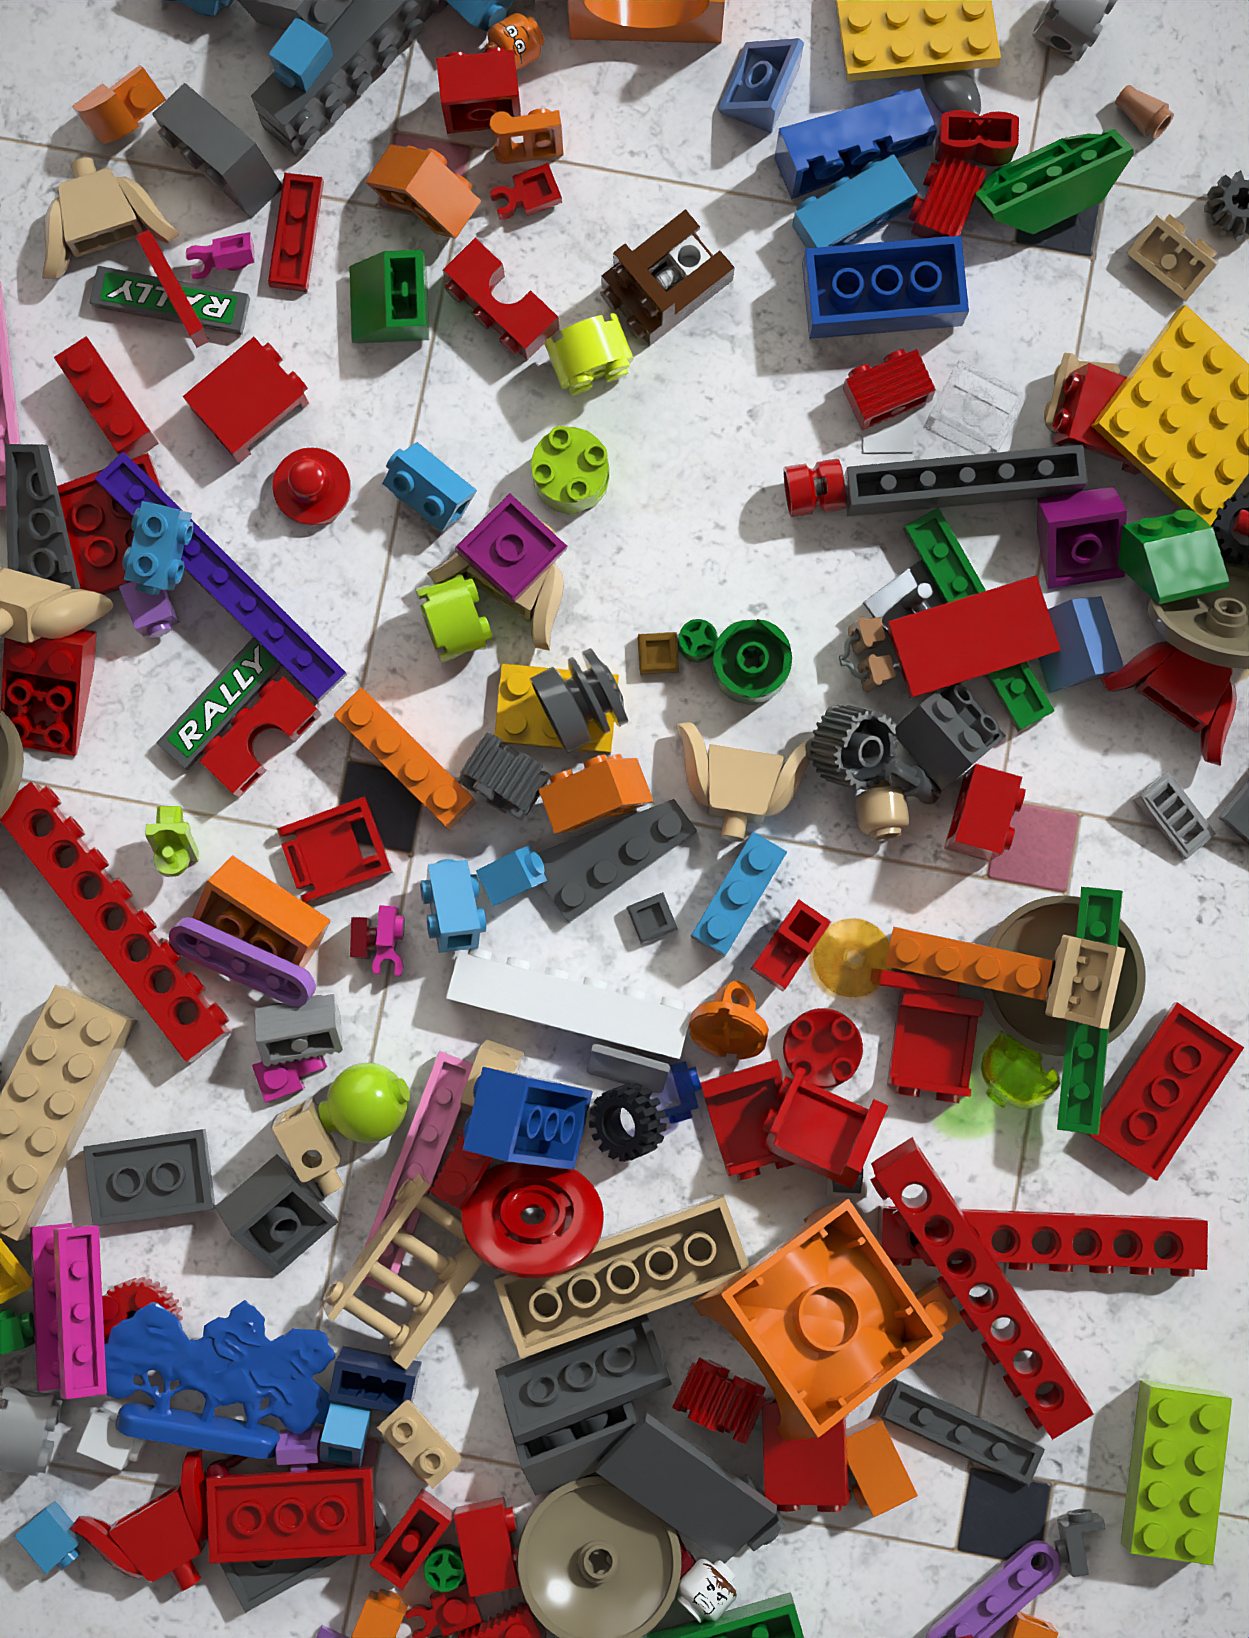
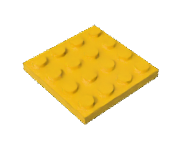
(915, 37)
(1185, 415)

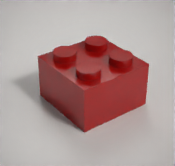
(477, 88)
(984, 813)

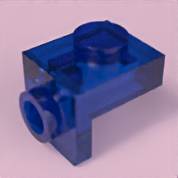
(686, 1084)

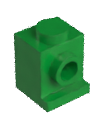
(16, 1331)

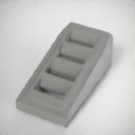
(1178, 796)

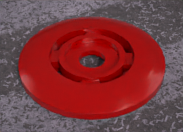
(540, 1250)

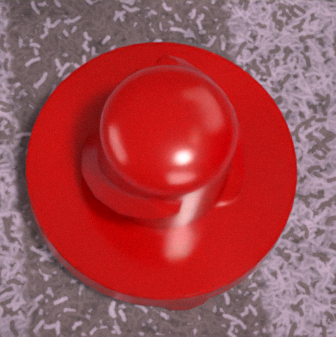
(311, 486)

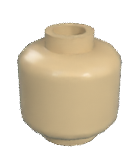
(882, 811)

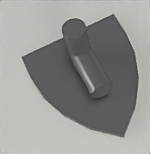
(904, 595)

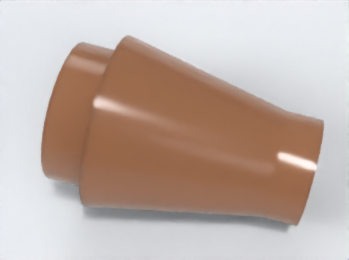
(1145, 112)

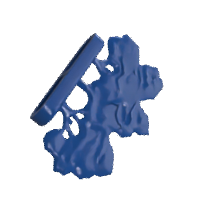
(228, 1367)

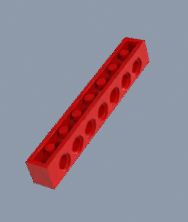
(21, 820)
(1186, 1235)
(1065, 1403)

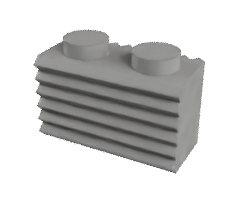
(298, 1032)

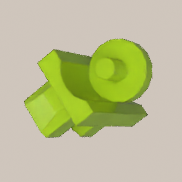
(171, 841)

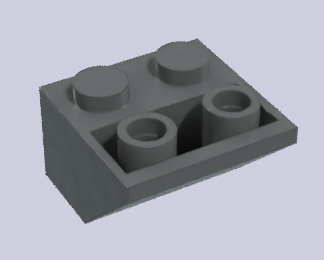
(948, 734)

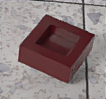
(362, 938)

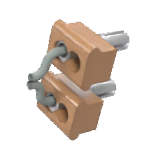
(873, 670)

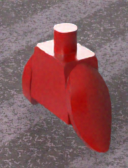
(1185, 688)
(159, 1534)

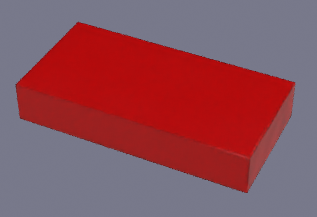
(914, 982)

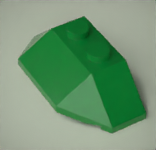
(1055, 180)

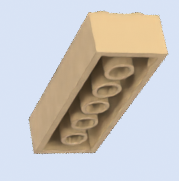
(52, 1099)
(625, 1277)

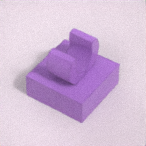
(298, 1449)

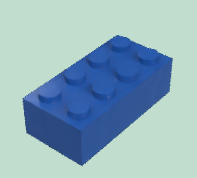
(885, 287)
(526, 1119)

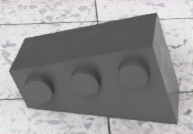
(218, 149)

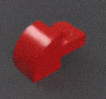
(790, 945)

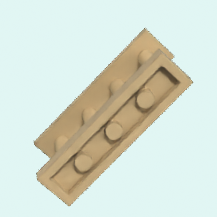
(428, 1306)

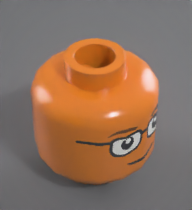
(517, 34)

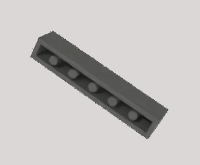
(964, 480)

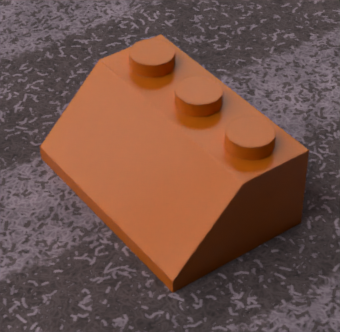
(260, 913)

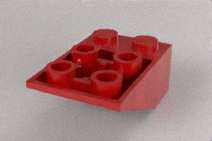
(48, 689)

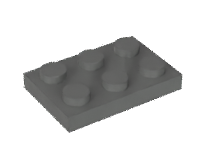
(149, 1177)

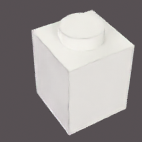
(106, 1443)

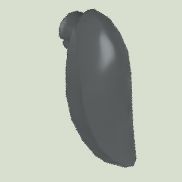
(953, 91)

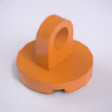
(729, 1027)

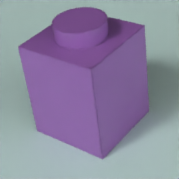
(149, 613)

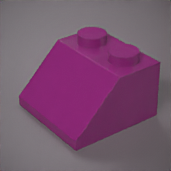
(1080, 536)

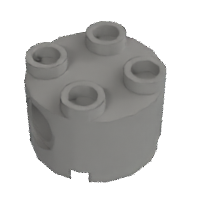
(1072, 25)
(25, 1430)

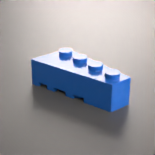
(843, 142)

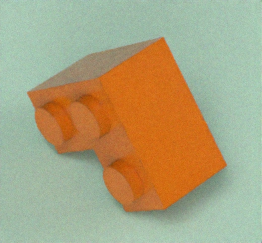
(424, 185)
(599, 791)

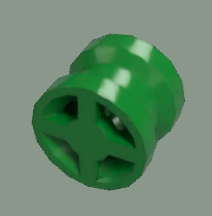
(700, 633)
(444, 1576)

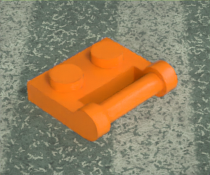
(540, 134)

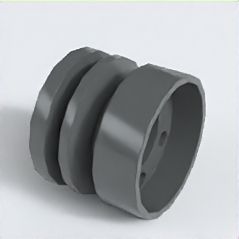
(579, 700)

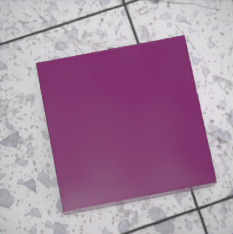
(511, 548)

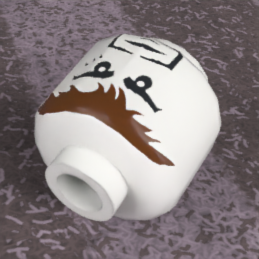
(707, 1590)

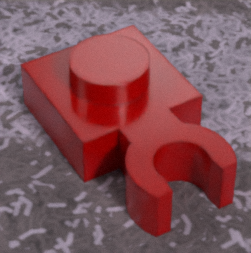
(532, 190)
(449, 1610)

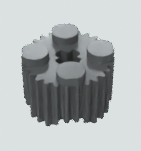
(852, 746)
(503, 776)

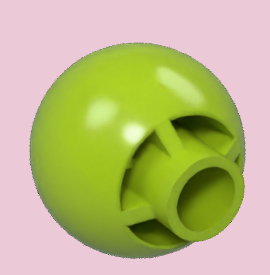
(365, 1103)

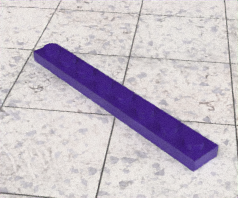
(231, 586)

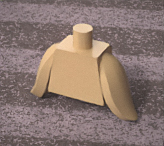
(97, 214)
(538, 602)
(45, 608)
(739, 781)

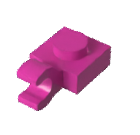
(225, 253)
(389, 929)
(285, 1078)

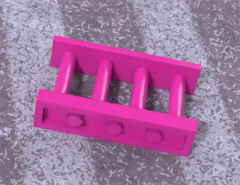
(68, 1310)

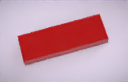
(295, 232)
(172, 288)

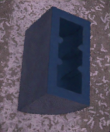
(372, 1380)

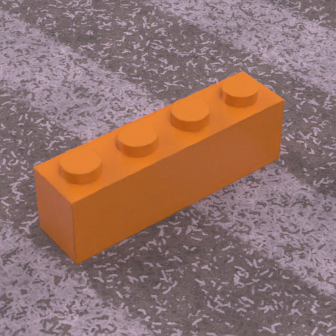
(405, 758)
(970, 963)

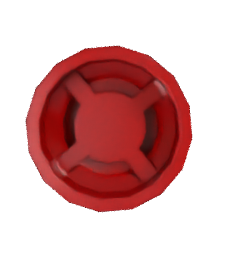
(801, 490)

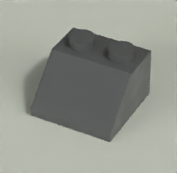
(275, 1215)

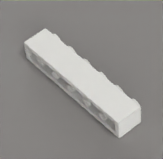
(569, 1004)

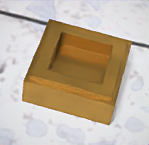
(658, 653)

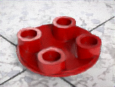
(823, 1045)

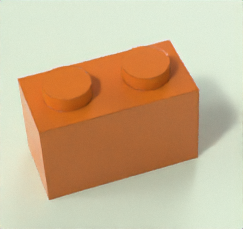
(876, 1468)

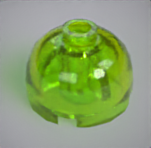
(1016, 1074)

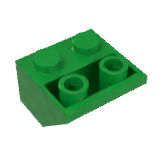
(389, 297)

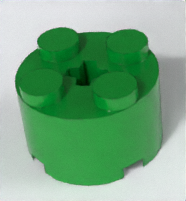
(750, 639)

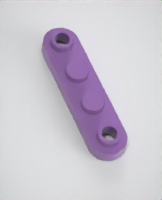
(242, 962)
(1000, 1594)

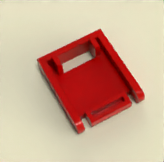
(329, 853)

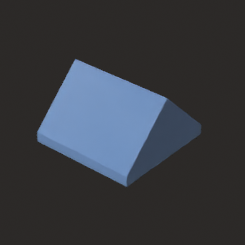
(762, 82)
(1085, 644)

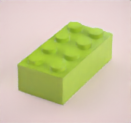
(1176, 1472)

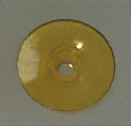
(831, 956)

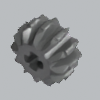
(1222, 206)

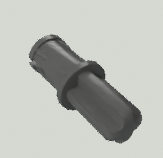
(911, 781)

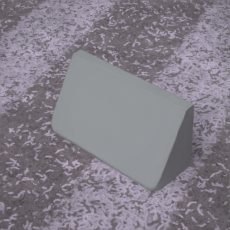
(627, 1068)

